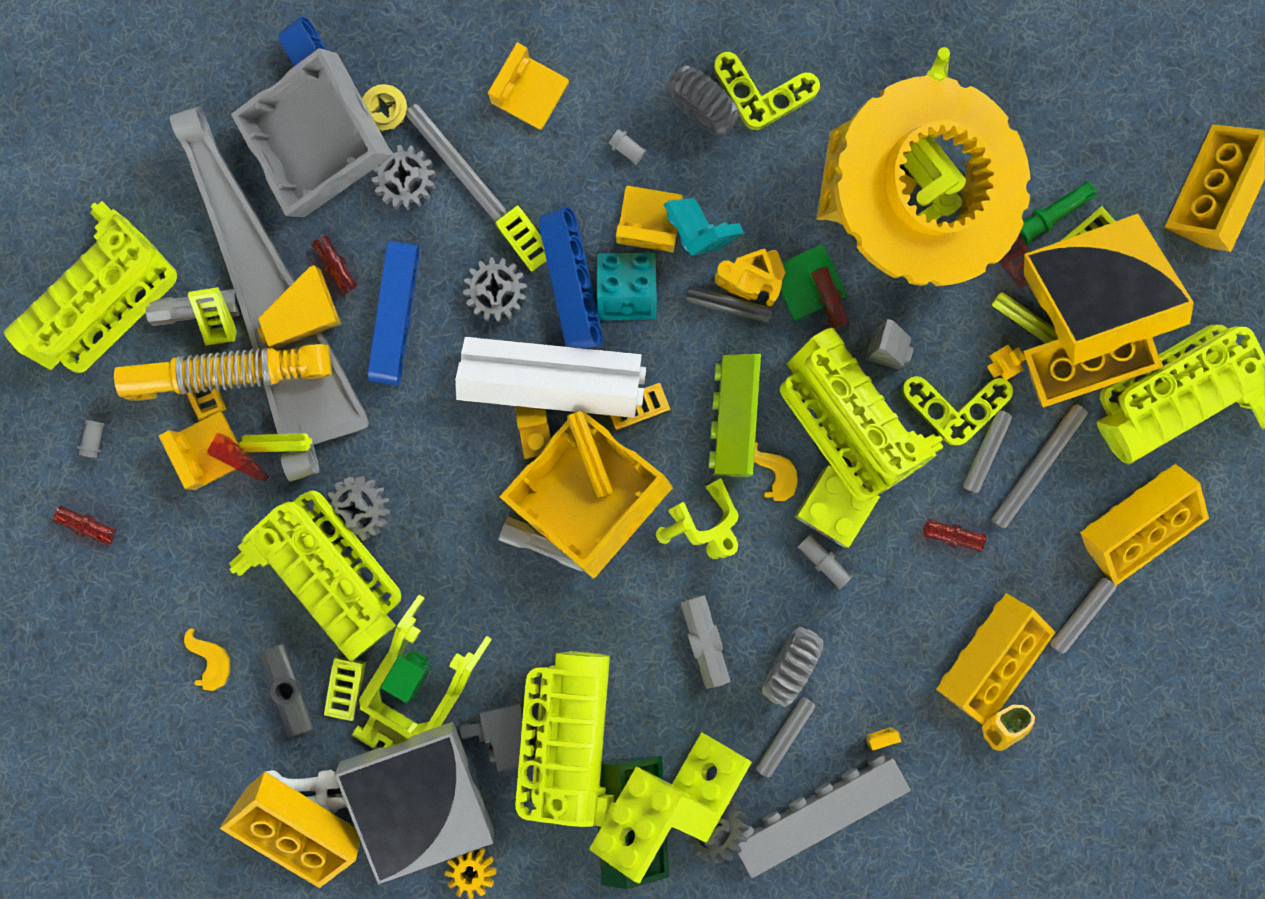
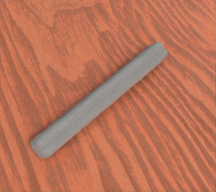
(455, 162)
(1039, 466)

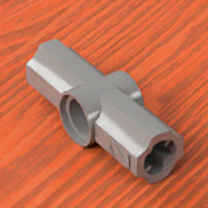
(705, 642)

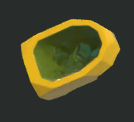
(1008, 726)

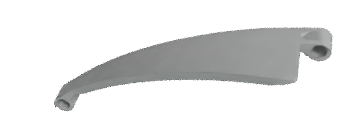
(316, 406)

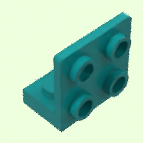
(694, 229)
(626, 286)

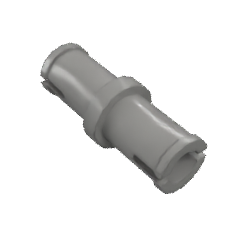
(824, 561)

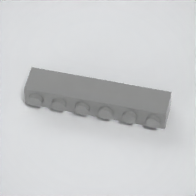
(822, 814)

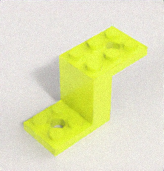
(655, 806)

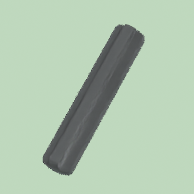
(729, 304)

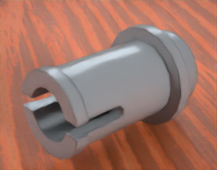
(627, 146)
(91, 439)

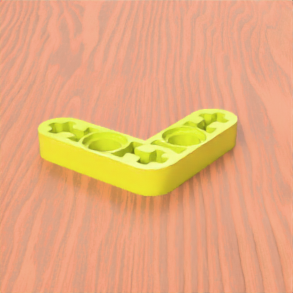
(765, 102)
(950, 415)

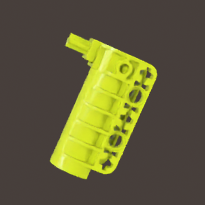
(93, 296)
(1185, 391)
(853, 418)
(322, 572)
(567, 742)

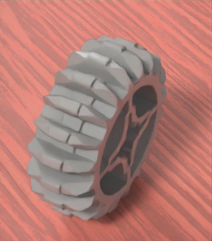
(792, 667)

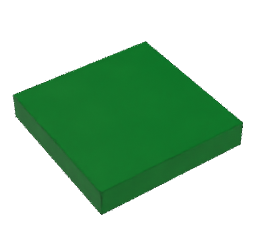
(798, 285)

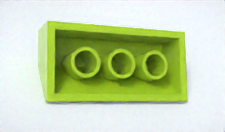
(736, 415)

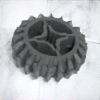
(702, 100)

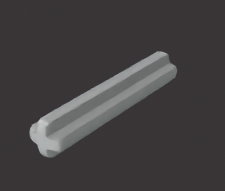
(987, 451)
(1083, 615)
(785, 737)

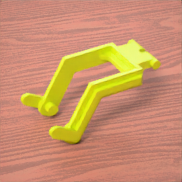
(932, 167)
(385, 722)

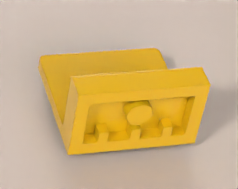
(527, 88)
(645, 220)
(189, 451)

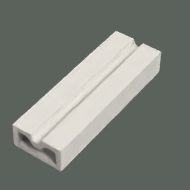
(550, 377)

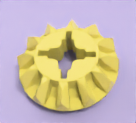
(389, 95)

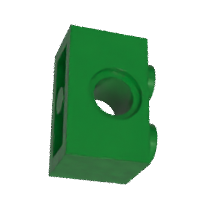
(407, 675)

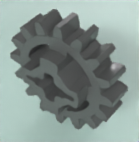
(724, 837)

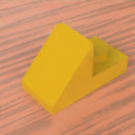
(533, 430)

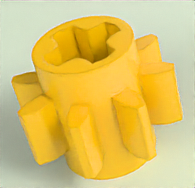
(1006, 362)

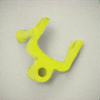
(720, 538)

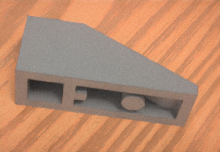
(889, 346)

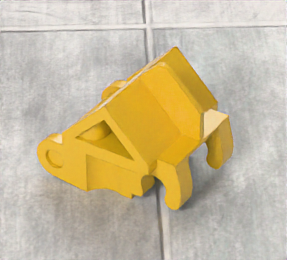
(752, 275)

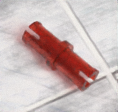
(334, 264)
(829, 297)
(84, 525)
(954, 535)

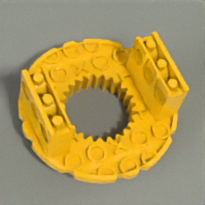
(867, 198)

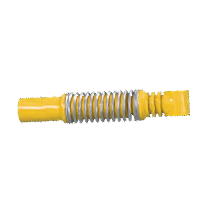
(185, 375)

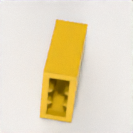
(299, 311)

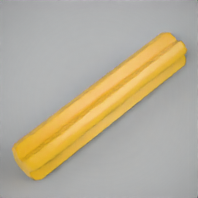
(589, 454)

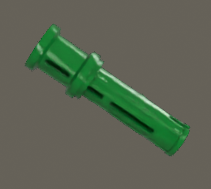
(1044, 219)

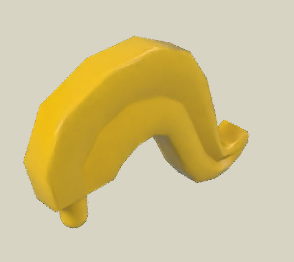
(785, 474)
(217, 661)

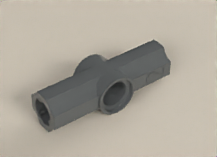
(294, 709)

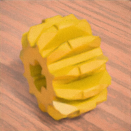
(481, 878)

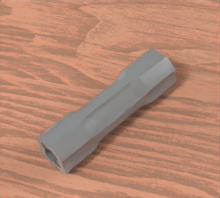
(171, 310)
(525, 536)

